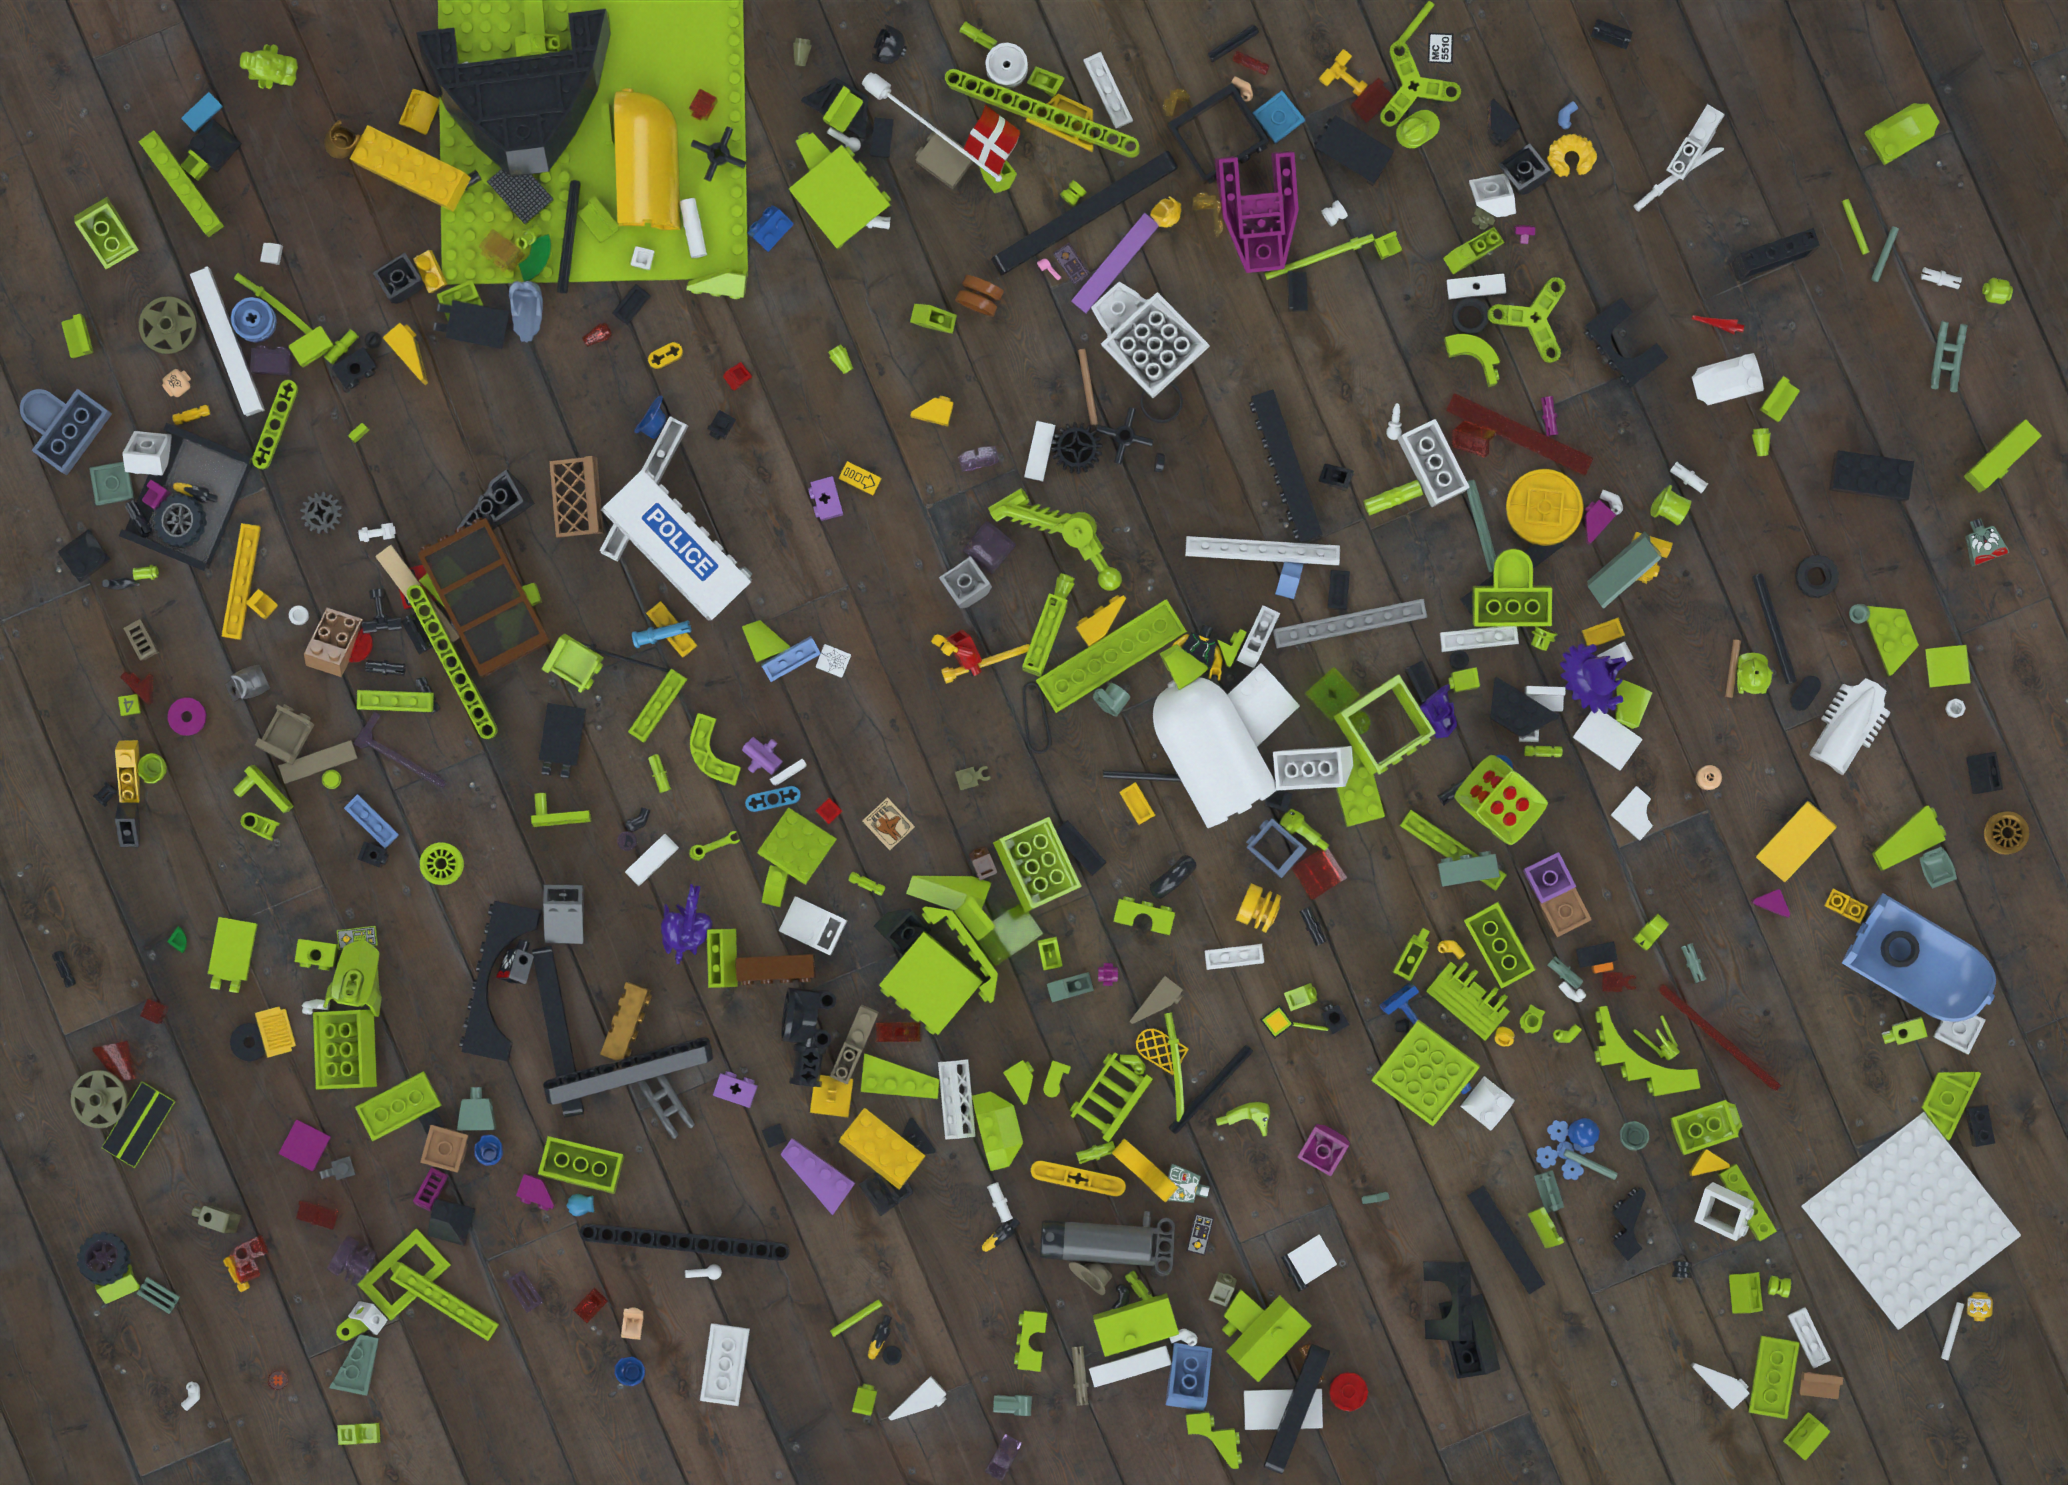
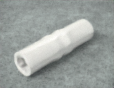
(693, 228)

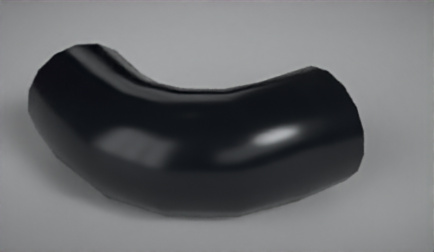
(1173, 877)

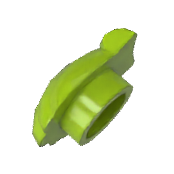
(1532, 1020)

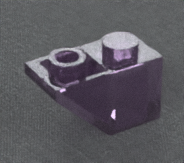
(1003, 1457)

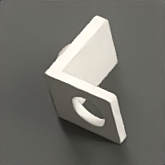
(369, 1316)

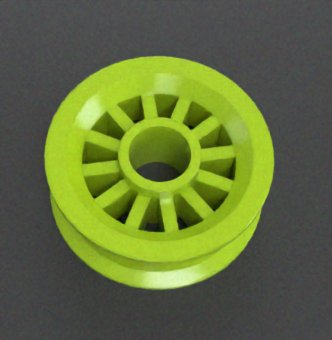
(459, 865)

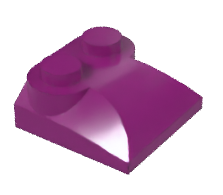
(1324, 1149)

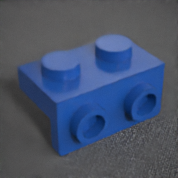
(770, 227)

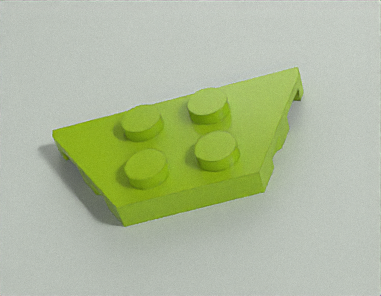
(1892, 636)
(1948, 1099)

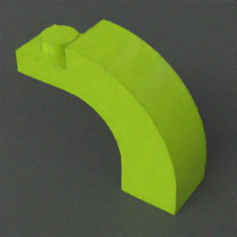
(1471, 345)

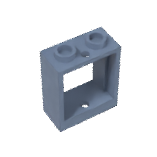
(1265, 826)

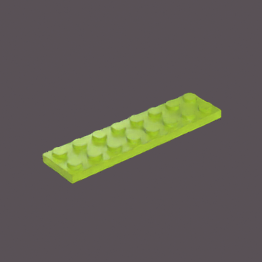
(1111, 656)

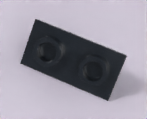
(1611, 34)
(417, 633)

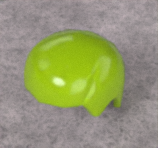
(152, 768)

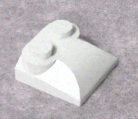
(1487, 1103)

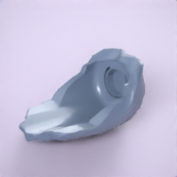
(526, 308)

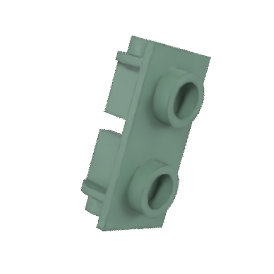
(1549, 1191)

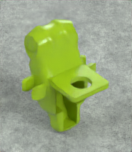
(269, 67)

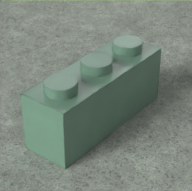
(1468, 869)

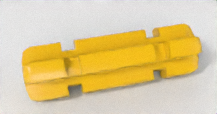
(191, 414)
(242, 1287)

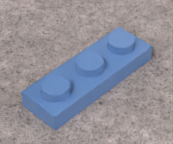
(790, 659)
(371, 821)

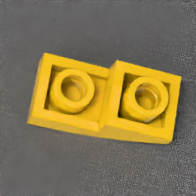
(1846, 906)

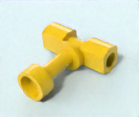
(1338, 71)

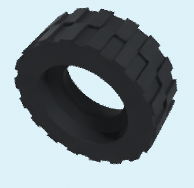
(1831, 576)

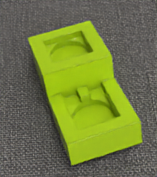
(358, 1433)

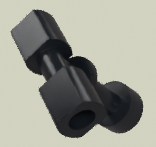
(380, 621)

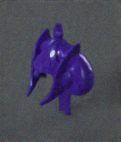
(686, 929)

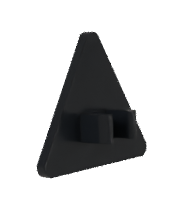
(916, 1137)

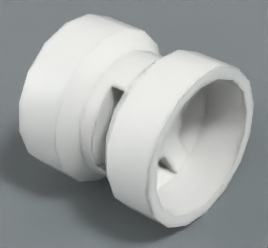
(1332, 214)

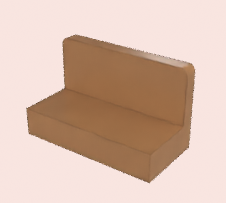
(1820, 1385)

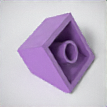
(1549, 878)

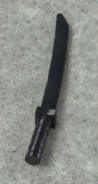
(593, 647)

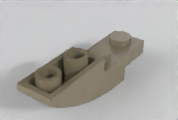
(854, 1044)

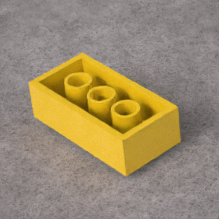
(881, 1148)

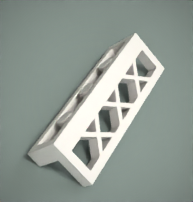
(953, 1099)

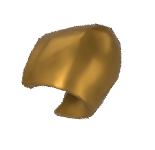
(340, 141)

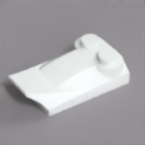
(1728, 379)

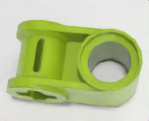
(261, 825)

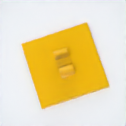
(832, 1097)

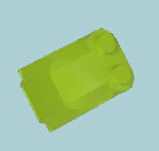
(1903, 131)
(1706, 1126)

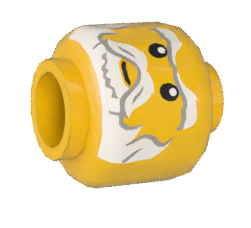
(1979, 1306)

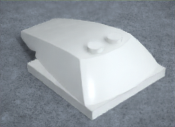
(1147, 337)

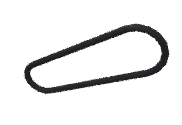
(1026, 719)

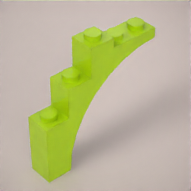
(1635, 1067)

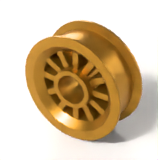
(2018, 820)

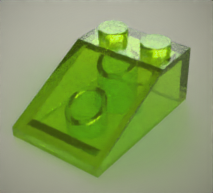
(1011, 934)

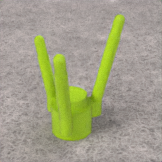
(1668, 1048)

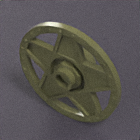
(167, 325)
(98, 1099)

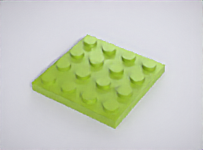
(1425, 1072)

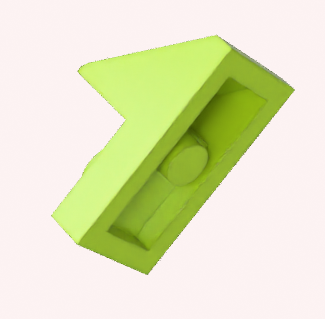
(1045, 81)
(1230, 652)

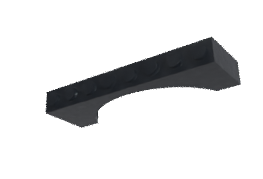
(482, 1032)

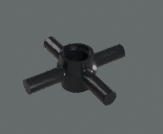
(1126, 427)

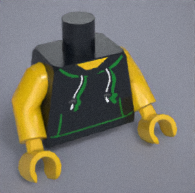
(1203, 649)

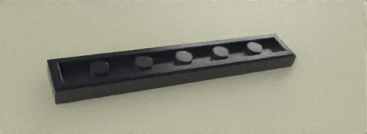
(1536, 553)
(1506, 1239)

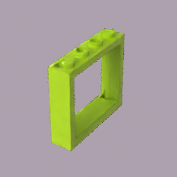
(1045, 635)
(1411, 708)

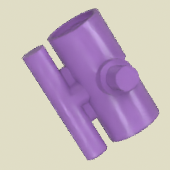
(762, 755)

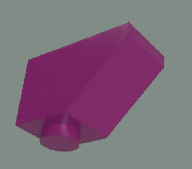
(1596, 519)

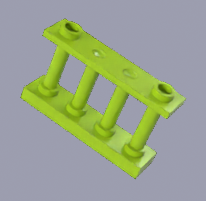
(1118, 1113)

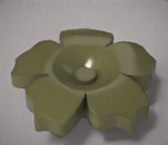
(1483, 218)

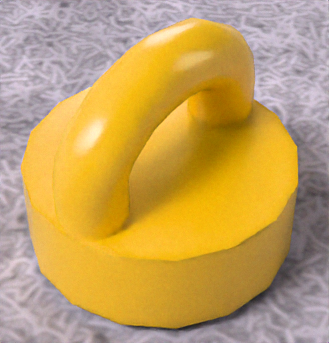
(1504, 1036)

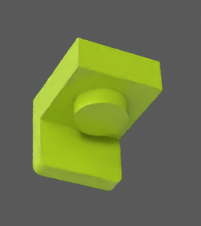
(1301, 996)

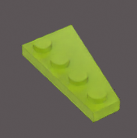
(892, 1079)

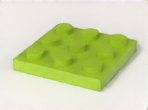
(796, 846)

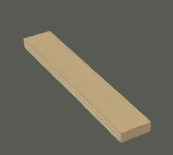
(404, 579)

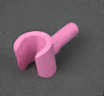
(1045, 264)

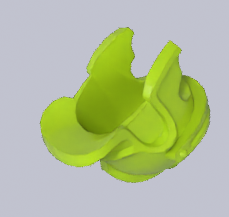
(1746, 676)

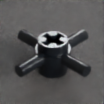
(722, 146)

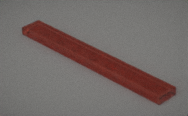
(1520, 434)
(1718, 1037)

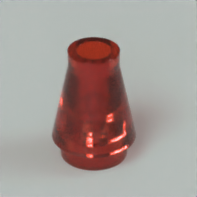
(597, 334)

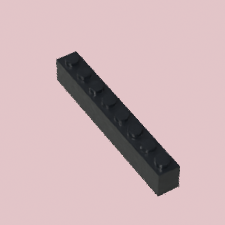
(1286, 466)

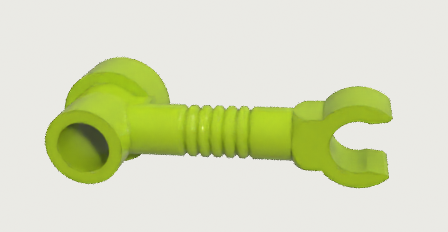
(712, 846)

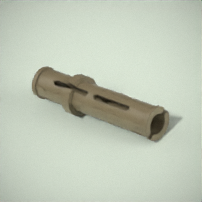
(1080, 1375)

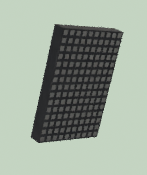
(521, 194)

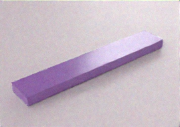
(1115, 263)

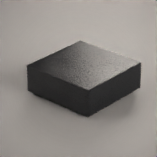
(774, 1135)

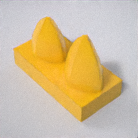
(430, 271)

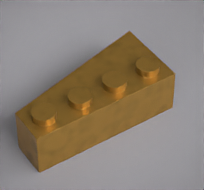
(626, 1021)

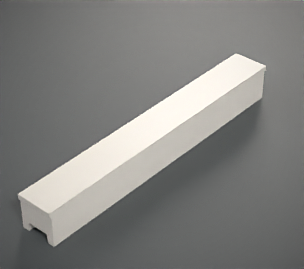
(227, 341)
(656, 465)

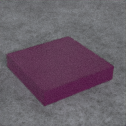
(304, 1145)

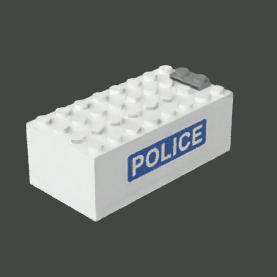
(677, 545)

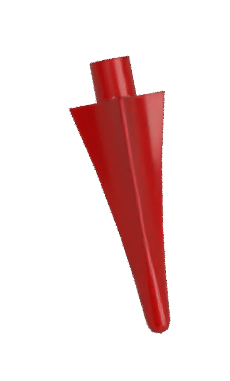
(1728, 325)

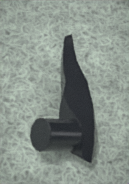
(119, 583)

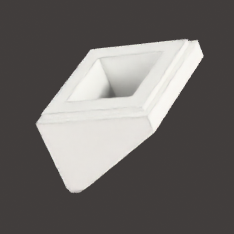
(271, 253)

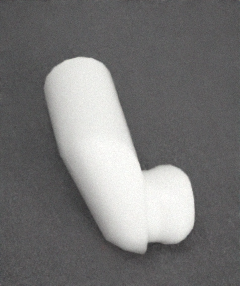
(193, 1395)

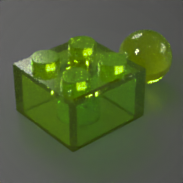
(1344, 694)

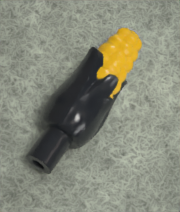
(200, 494)
(1001, 1234)
(880, 1336)

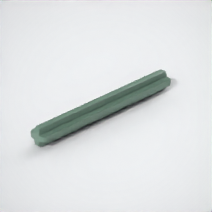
(1481, 525)

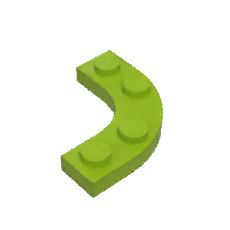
(703, 755)

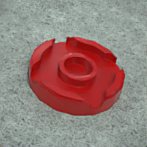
(1348, 1391)

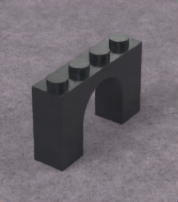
(1630, 369)
(1457, 1278)

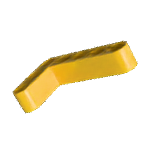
(1145, 1170)

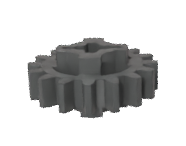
(312, 515)

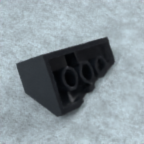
(500, 502)

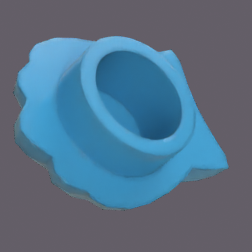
(580, 1204)

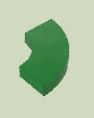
(537, 259)

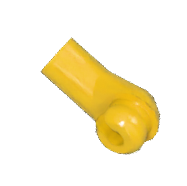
(1451, 946)

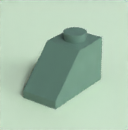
(1070, 987)

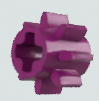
(1108, 974)

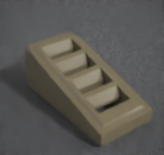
(147, 654)

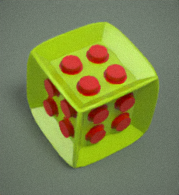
(1501, 799)

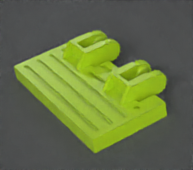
(1467, 1002)

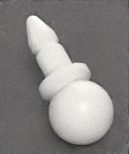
(1394, 430)

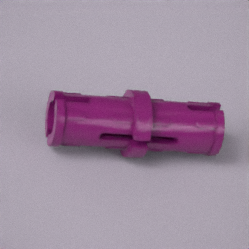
(1549, 416)

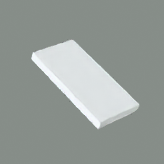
(724, 1364)
(1266, 1407)

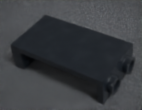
(1353, 149)

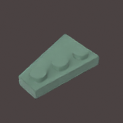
(358, 1367)

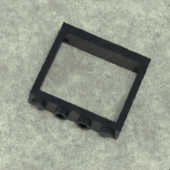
(1202, 107)
(1775, 254)

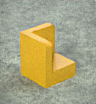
(262, 604)

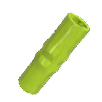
(1393, 497)

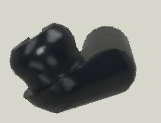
(1124, 1296)

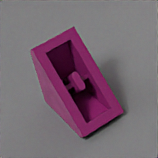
(1773, 902)

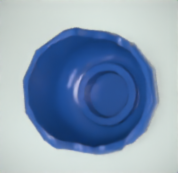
(1584, 1132)
(488, 1150)
(629, 1371)

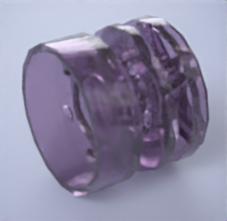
(352, 1261)

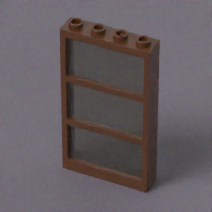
(483, 597)

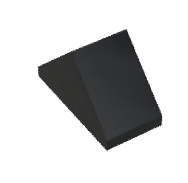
(1336, 476)

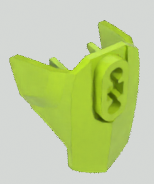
(357, 965)

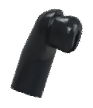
(639, 822)

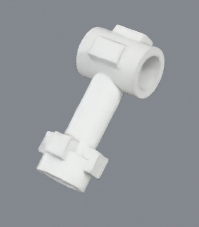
(386, 531)

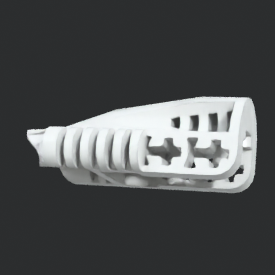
(1850, 724)

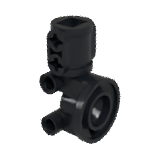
(799, 1027)

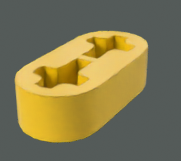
(662, 352)

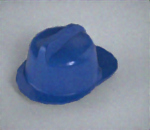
(653, 421)

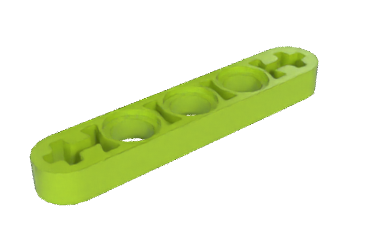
(275, 434)

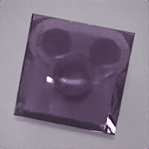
(989, 547)

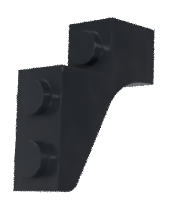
(1627, 1213)

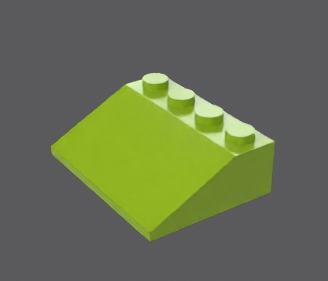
(1037, 864)
(344, 1049)

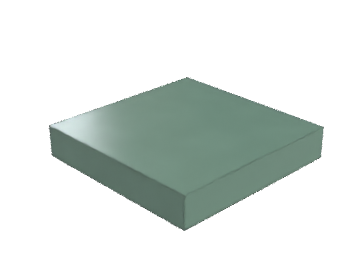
(111, 484)

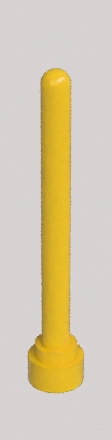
(950, 673)

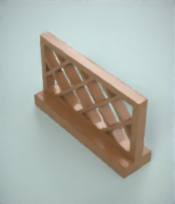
(592, 492)

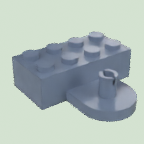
(64, 427)

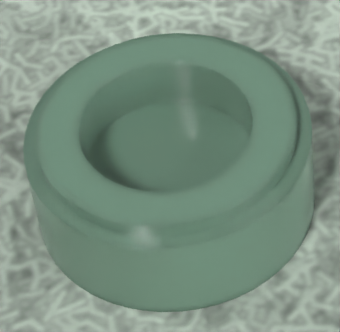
(1859, 613)

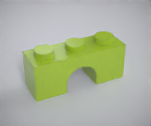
(1161, 918)
(1031, 1323)

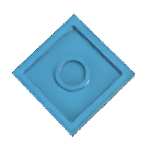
(1278, 117)

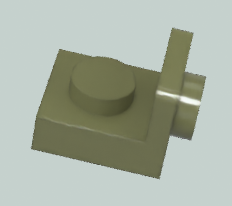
(1223, 1289)

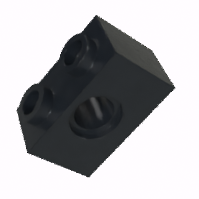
(343, 368)
(1980, 1125)

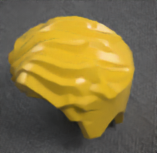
(1166, 212)

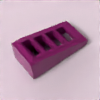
(417, 1200)

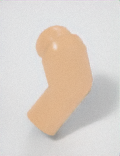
(1244, 87)

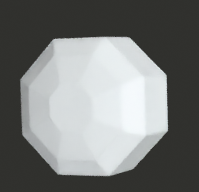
(1955, 708)

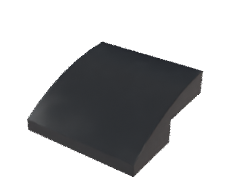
(883, 1194)

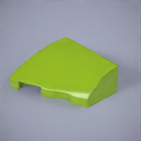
(763, 641)
(1182, 666)
(1633, 705)
(1545, 1228)

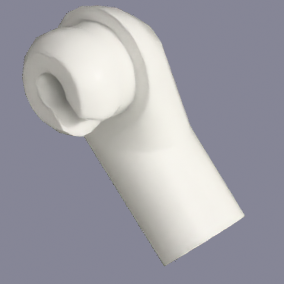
(1614, 501)
(1570, 993)
(313, 1004)
(1186, 1336)

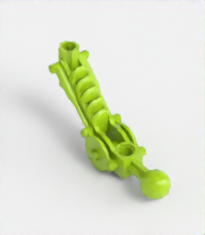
(1077, 530)

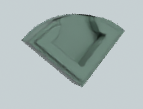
(1375, 1198)

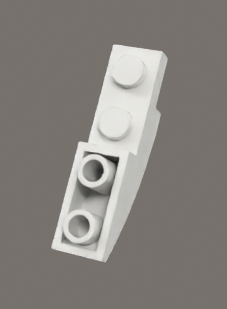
(1696, 142)

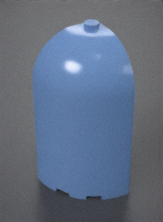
(1946, 979)

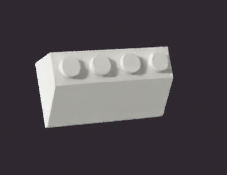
(1312, 767)

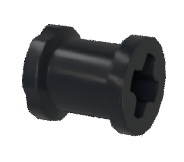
(99, 796)

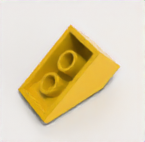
(405, 345)

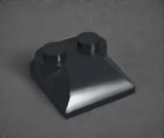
(214, 145)
(1525, 170)
(399, 279)
(84, 556)

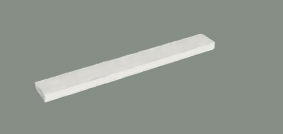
(1262, 550)

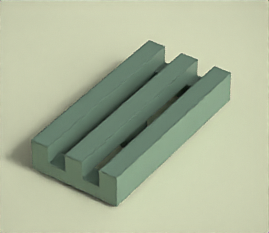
(144, 1287)

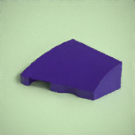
(1440, 712)

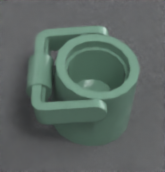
(1112, 699)

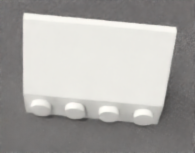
(1262, 703)

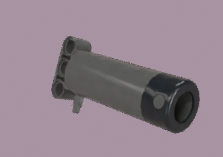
(1108, 1243)

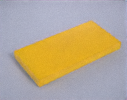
(1796, 841)

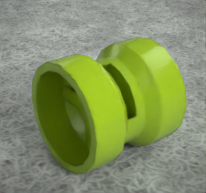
(1072, 197)
(1779, 1286)

